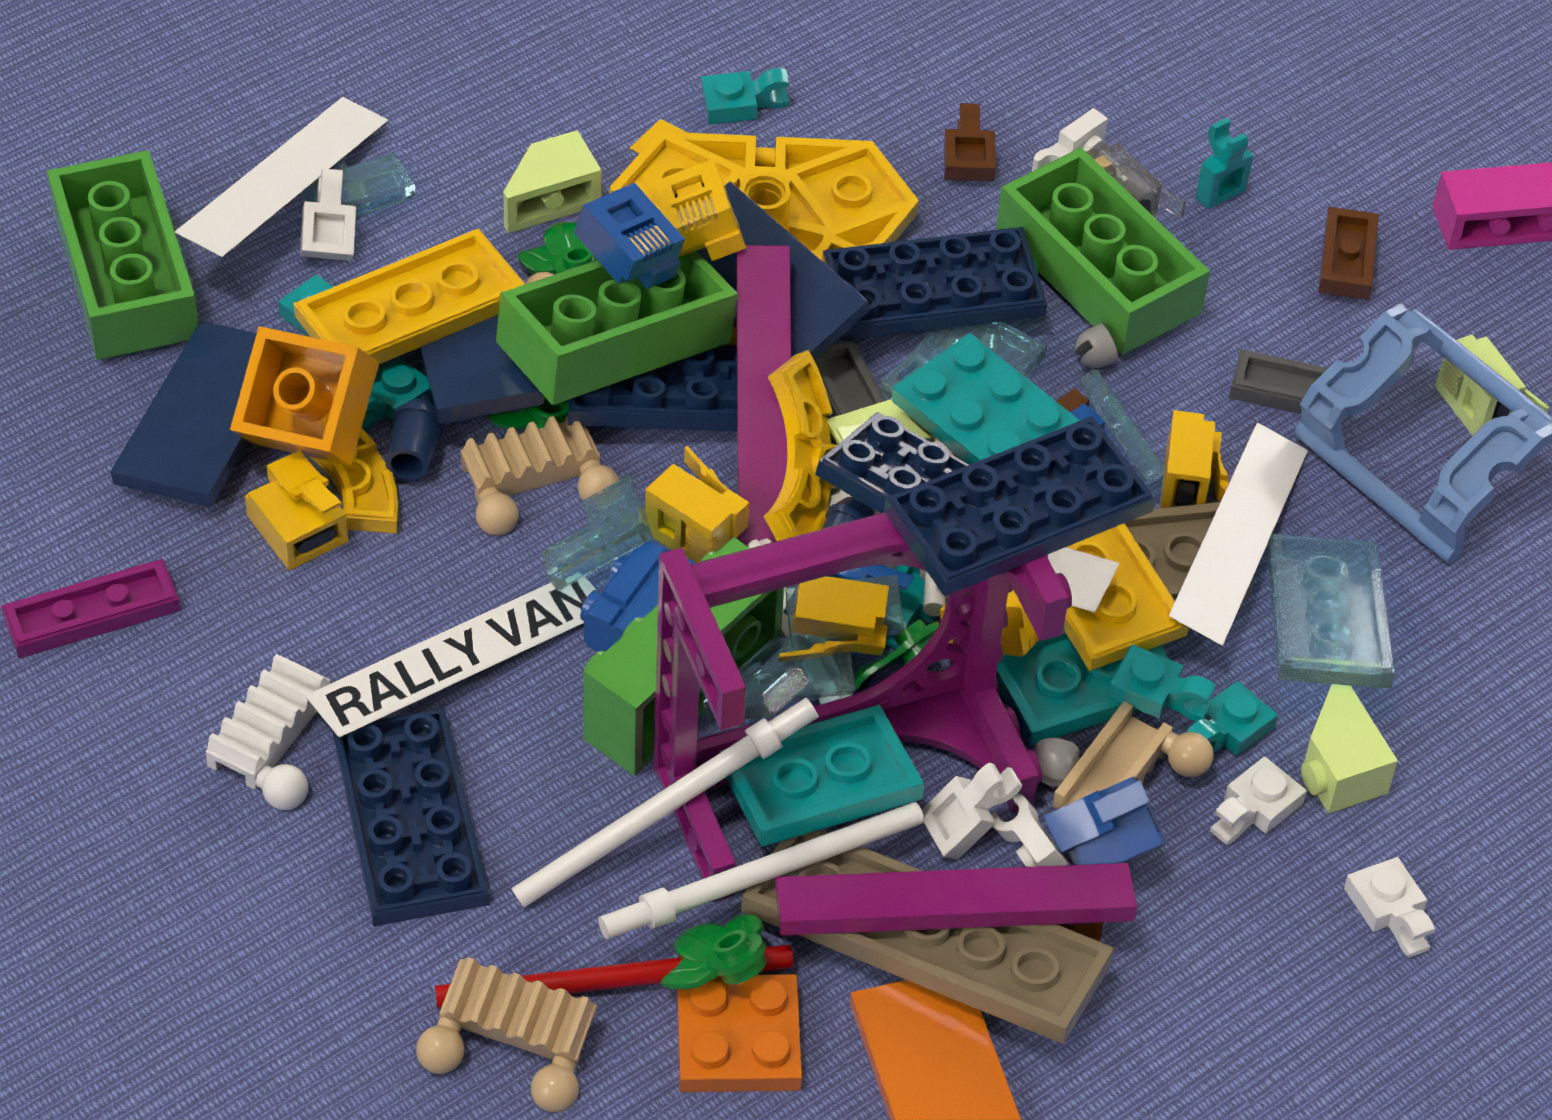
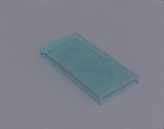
(1329, 611)

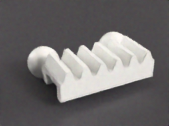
(266, 729)

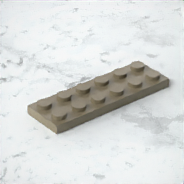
(1017, 973)

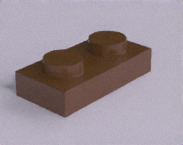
(1348, 253)

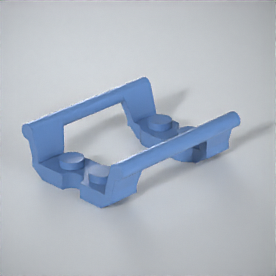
(1467, 476)

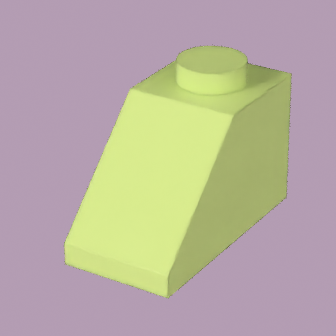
(551, 182)
(1346, 754)

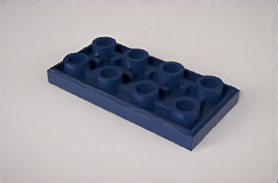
(941, 281)
(820, 299)
(475, 376)
(680, 395)
(185, 435)
(883, 461)
(1018, 505)
(410, 818)

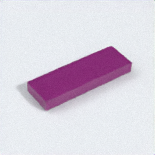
(90, 608)

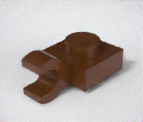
(968, 150)

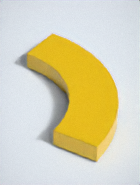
(805, 410)
(365, 488)

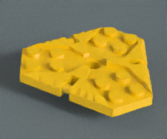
(813, 187)

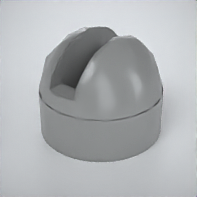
(1097, 347)
(1056, 759)

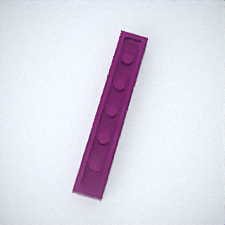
(761, 349)
(955, 899)

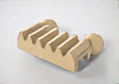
(527, 463)
(1131, 750)
(517, 1015)

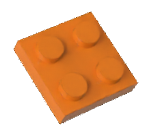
(740, 1036)

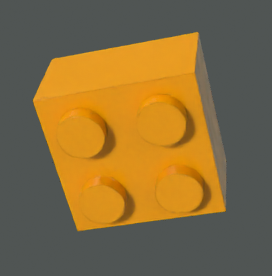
(304, 395)

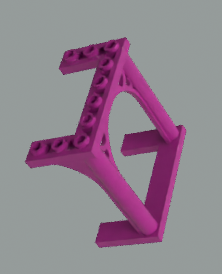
(940, 709)

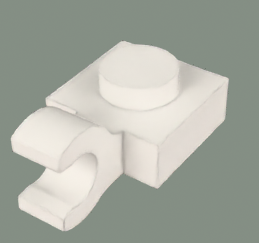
(1084, 132)
(327, 224)
(1257, 797)
(960, 810)
(1038, 845)
(1392, 899)

